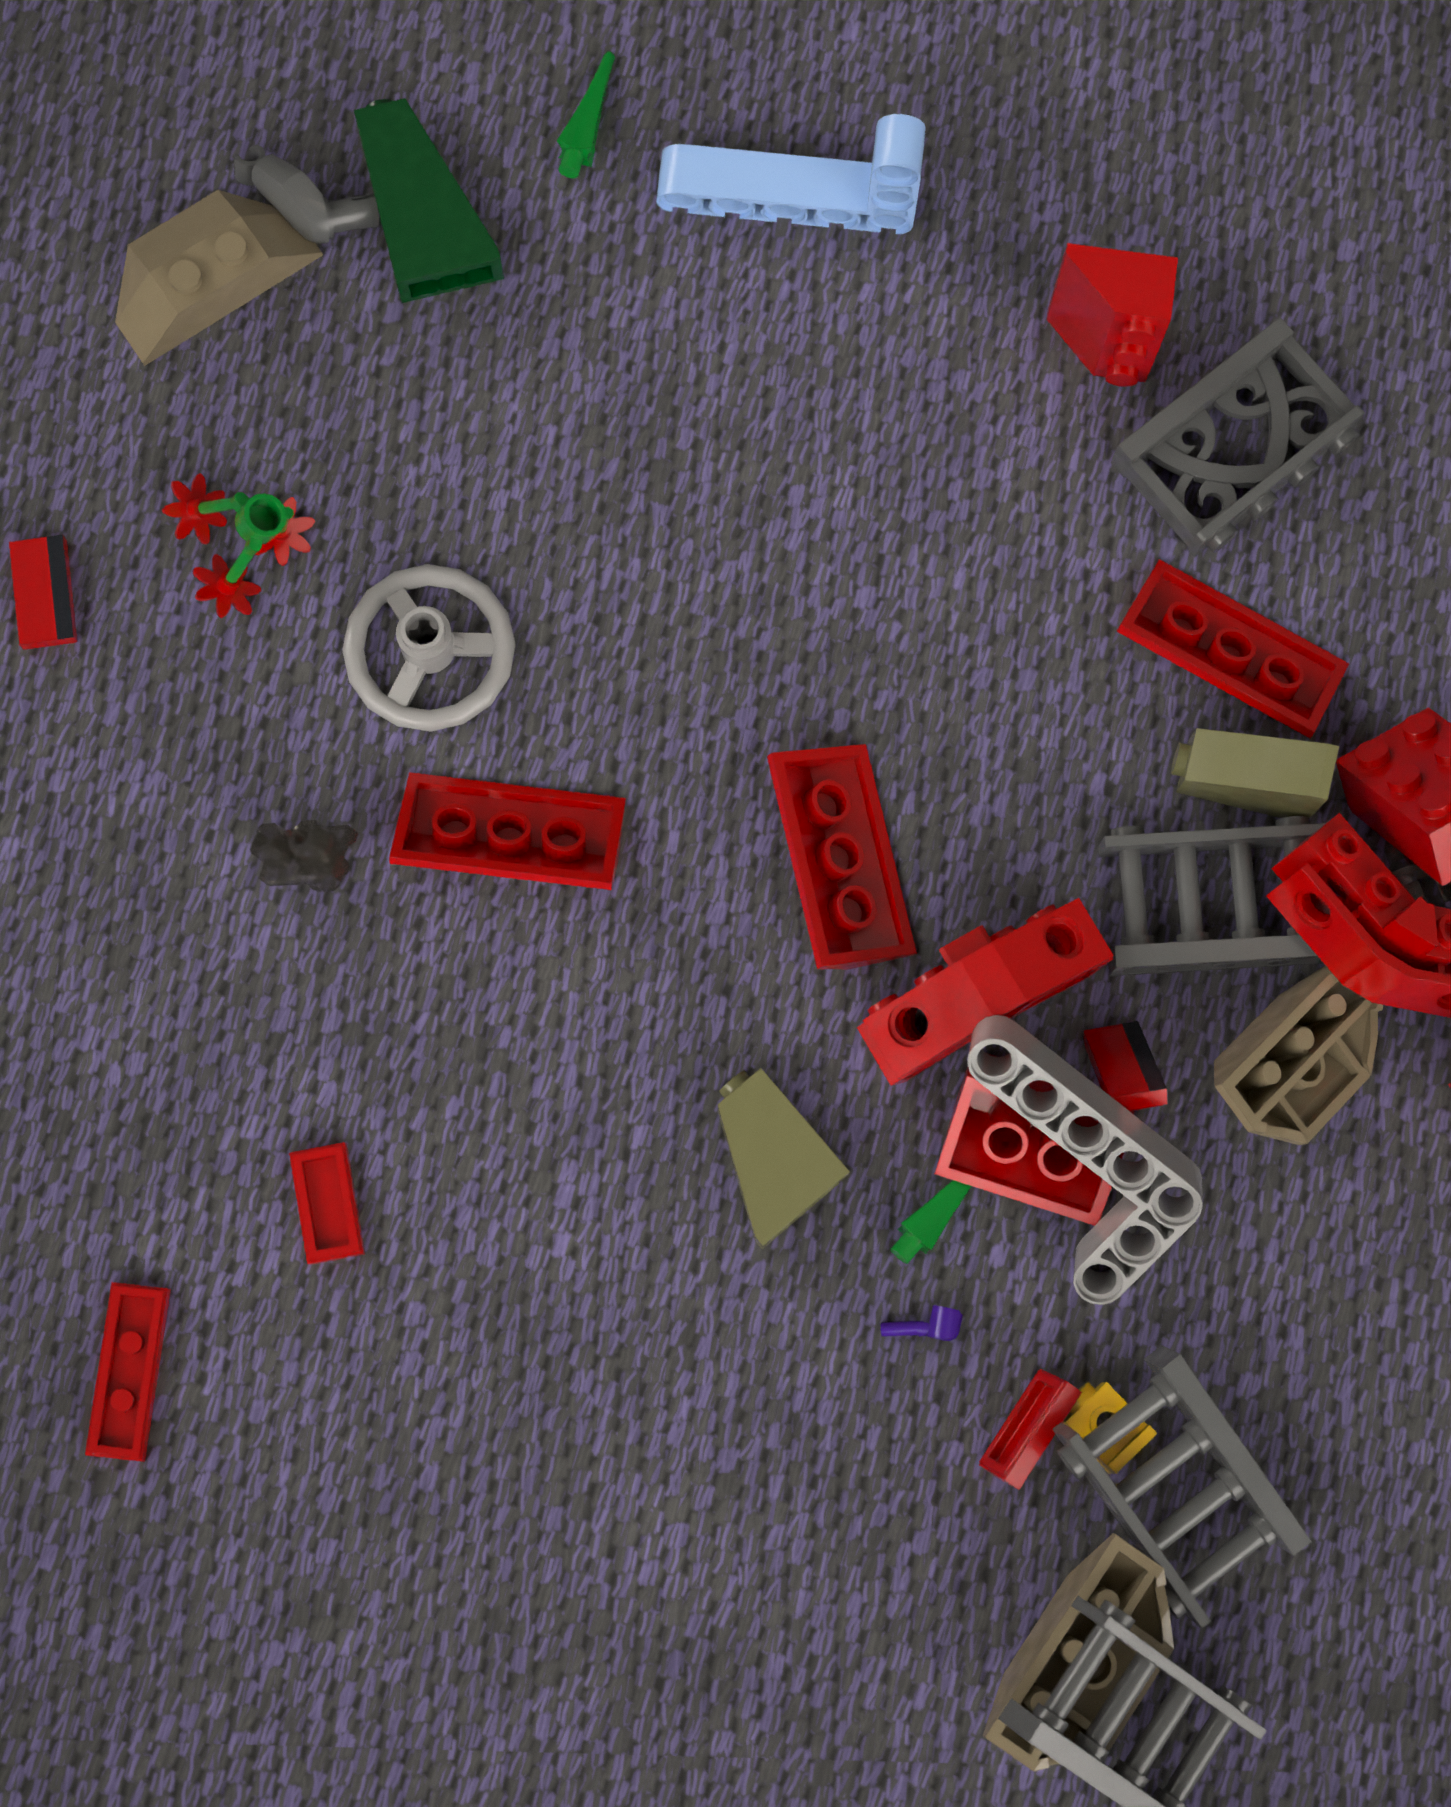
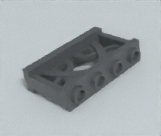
(1251, 369)

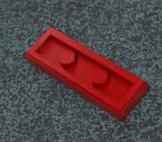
(128, 1372)

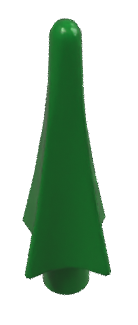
(581, 131)
(927, 1223)

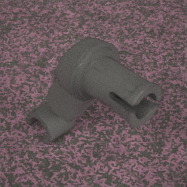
(301, 200)

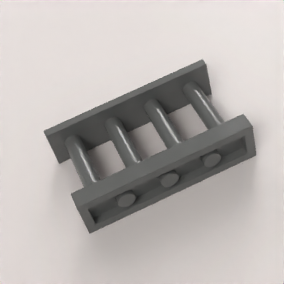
(1193, 947)
(1236, 1479)
(1087, 1751)

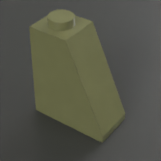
(1256, 772)
(774, 1154)

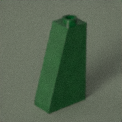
(424, 214)

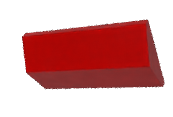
(1234, 648)
(509, 831)
(841, 856)

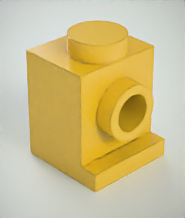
(1084, 1420)

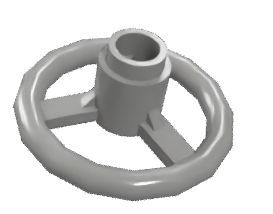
(424, 624)

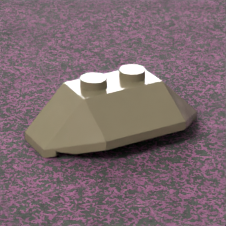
(204, 269)
(1300, 1059)
(1109, 1573)

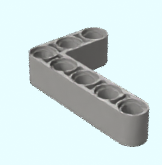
(1097, 1149)

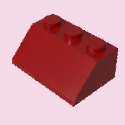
(1113, 309)
(1009, 1156)

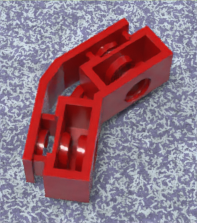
(1370, 913)
(983, 979)

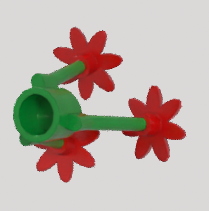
(258, 520)

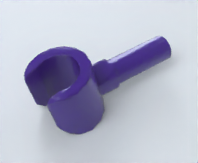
(943, 1325)

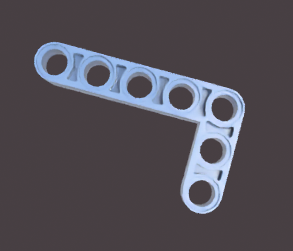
(802, 187)

